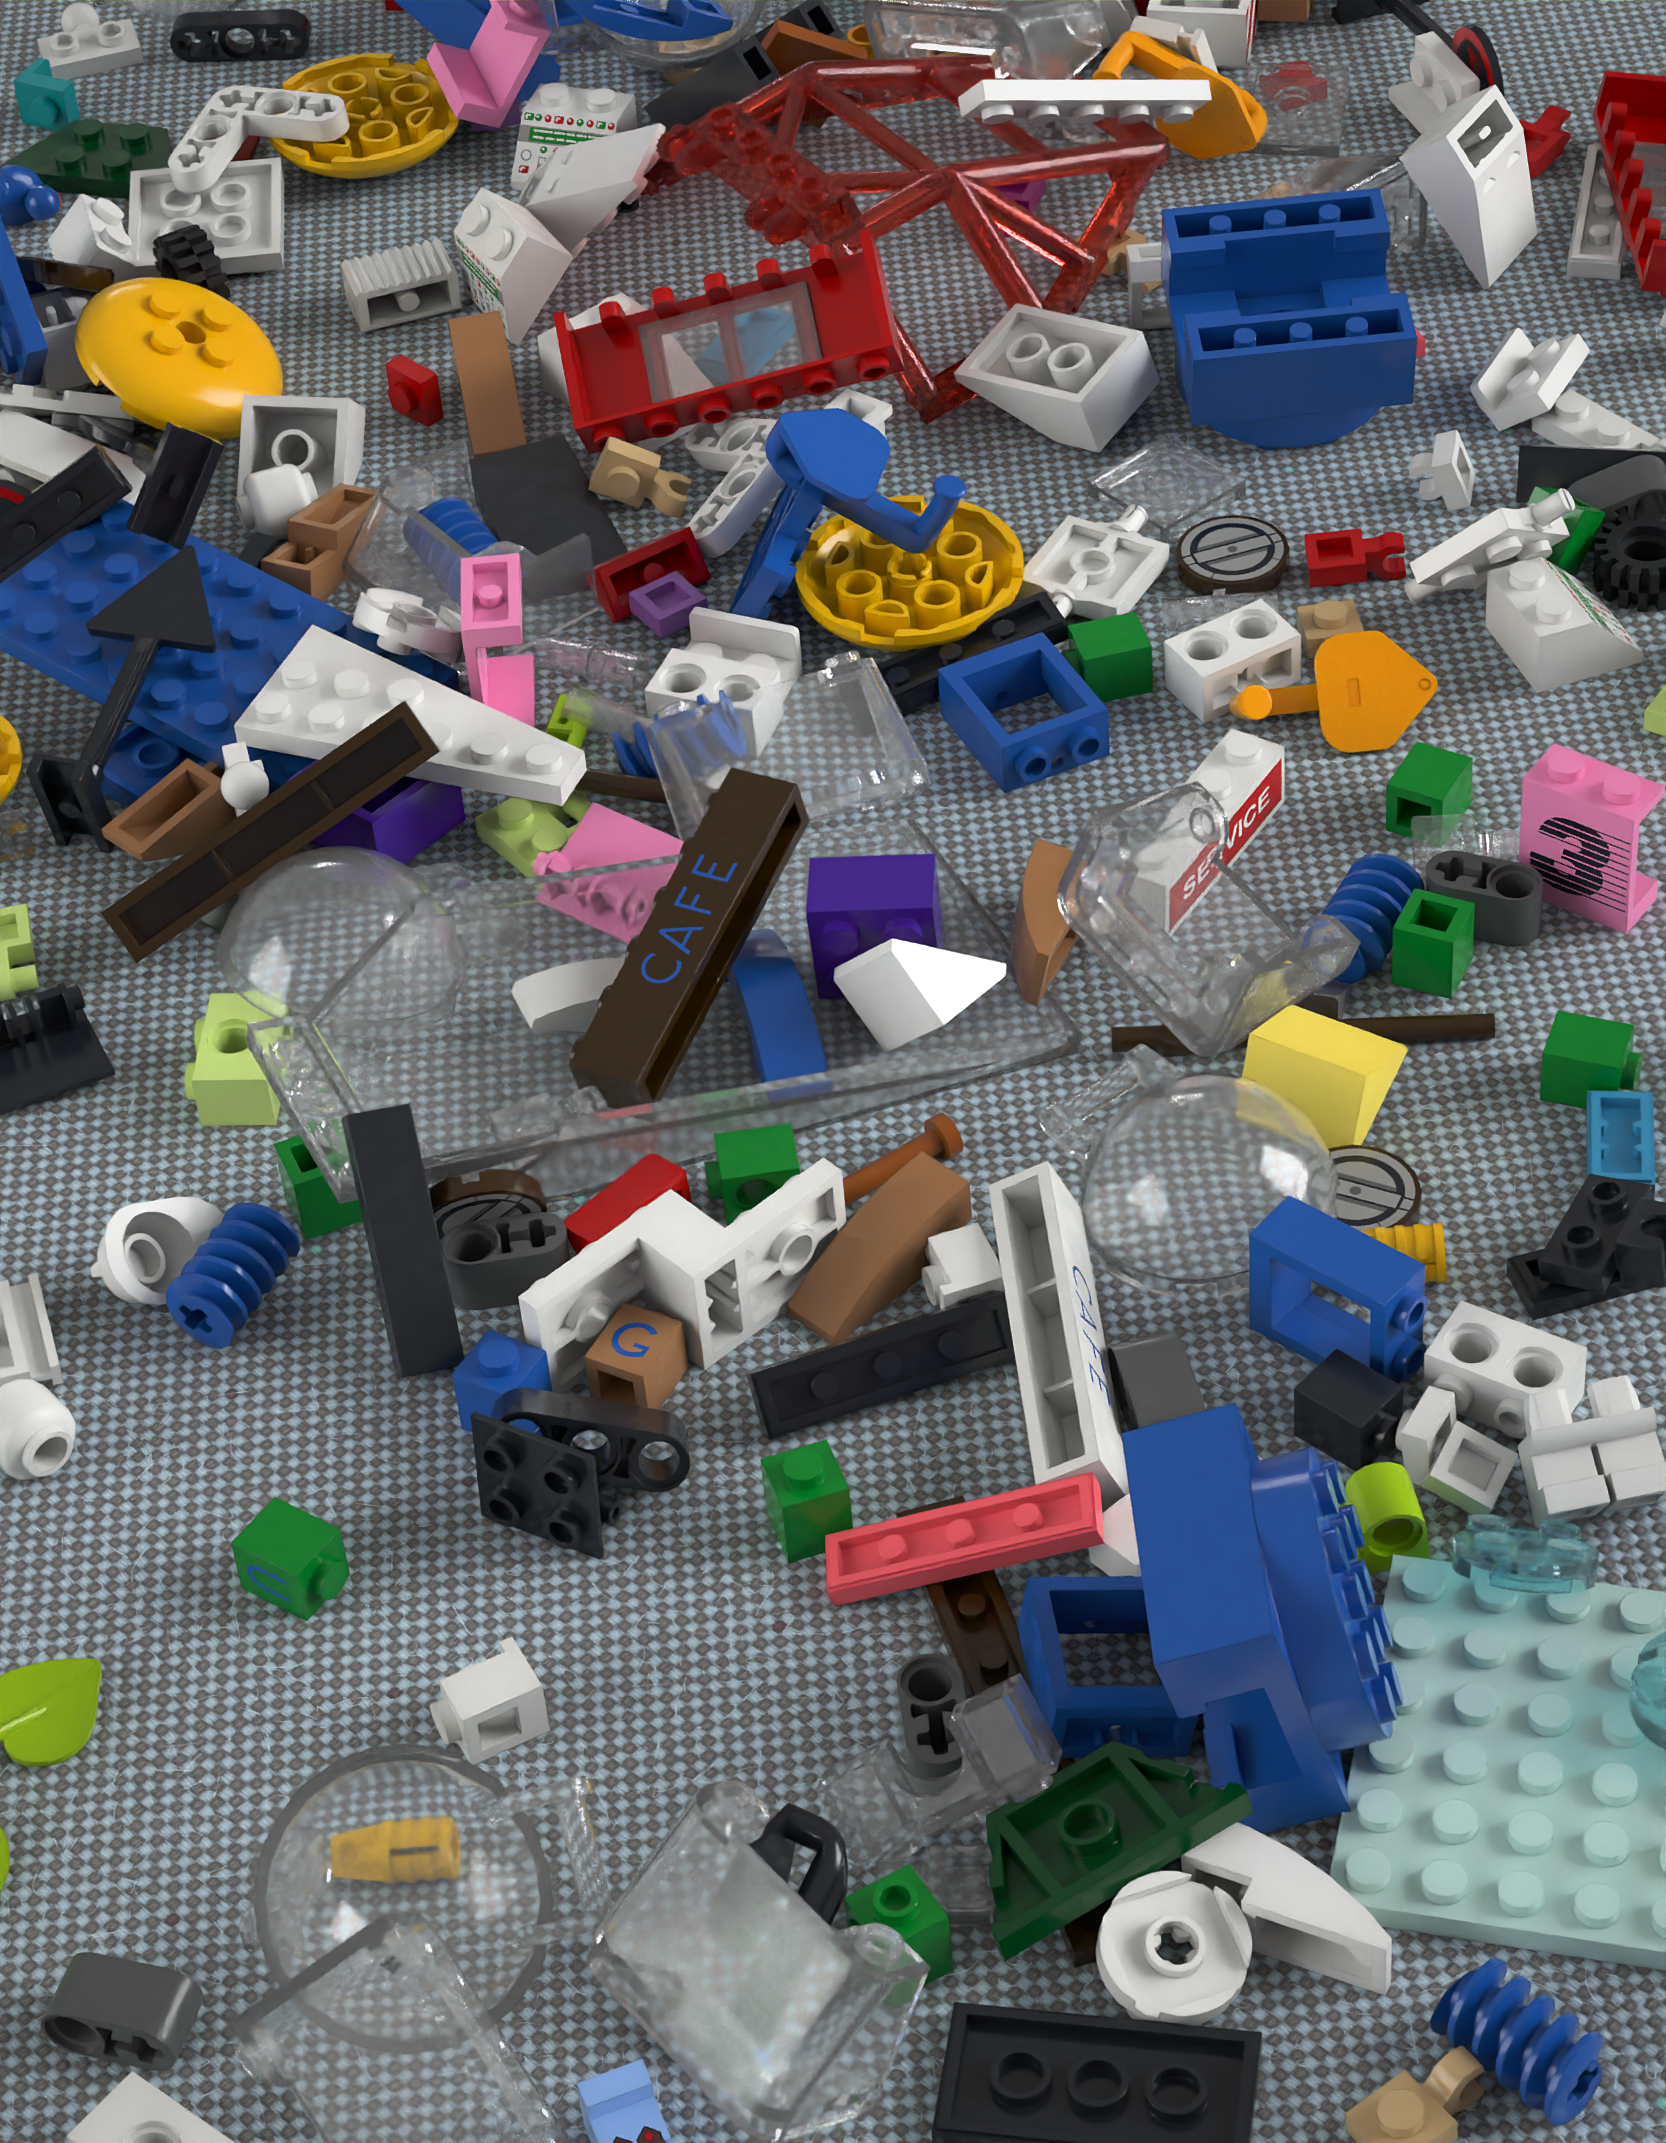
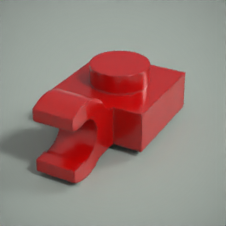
(1545, 139)
(1345, 557)

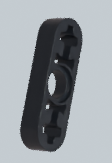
(253, 21)

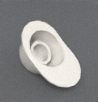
(150, 1245)

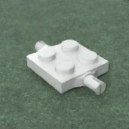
(1491, 544)
(1096, 565)

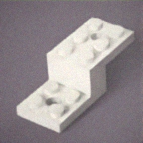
(689, 1267)

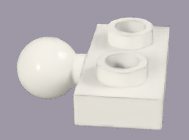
(89, 47)
(243, 781)

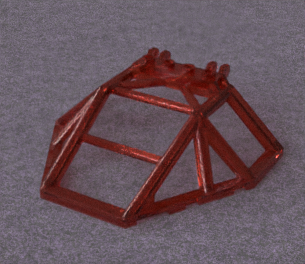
(816, 207)

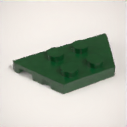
(96, 157)
(1093, 1835)

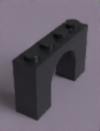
(734, 72)

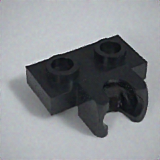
(1608, 1230)

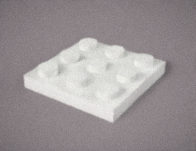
(237, 212)

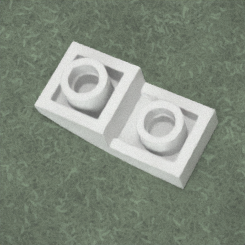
(565, 995)

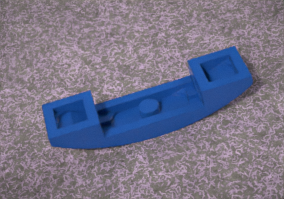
(679, 22)
(775, 1009)

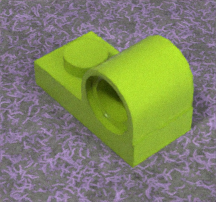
(1387, 1515)

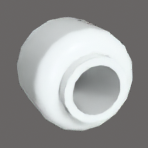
(274, 498)
(34, 1430)

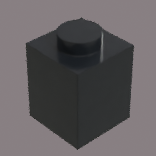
(1348, 1411)

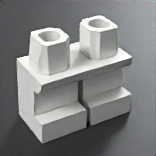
(1593, 1462)

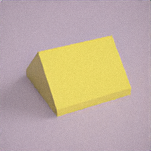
(1325, 1070)

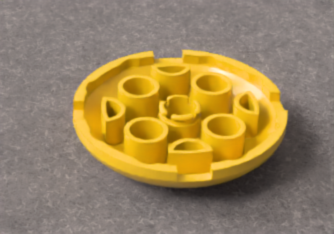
(392, 113)
(176, 354)
(907, 599)

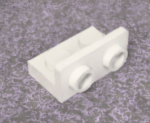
(1437, 82)
(1525, 379)
(746, 641)

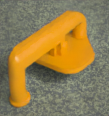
(1221, 127)
(1362, 691)

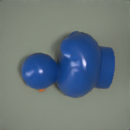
(25, 197)

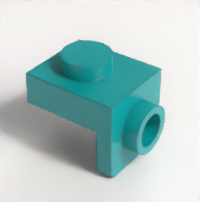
(45, 99)

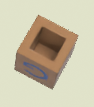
(637, 1358)

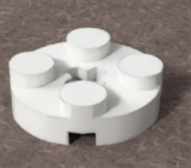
(407, 624)
(1191, 1912)

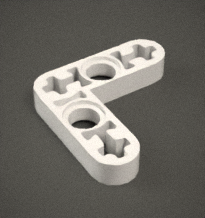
(250, 111)
(751, 481)

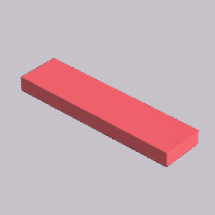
(964, 1539)

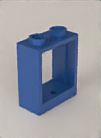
(1012, 675)
(1307, 1244)
(1084, 1714)

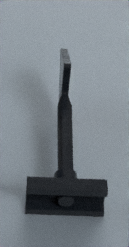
(155, 613)

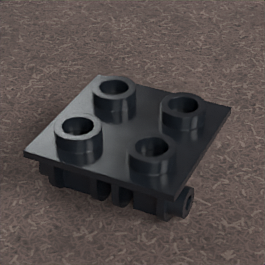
(48, 1049)
(541, 1486)

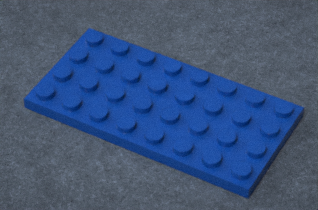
(187, 693)

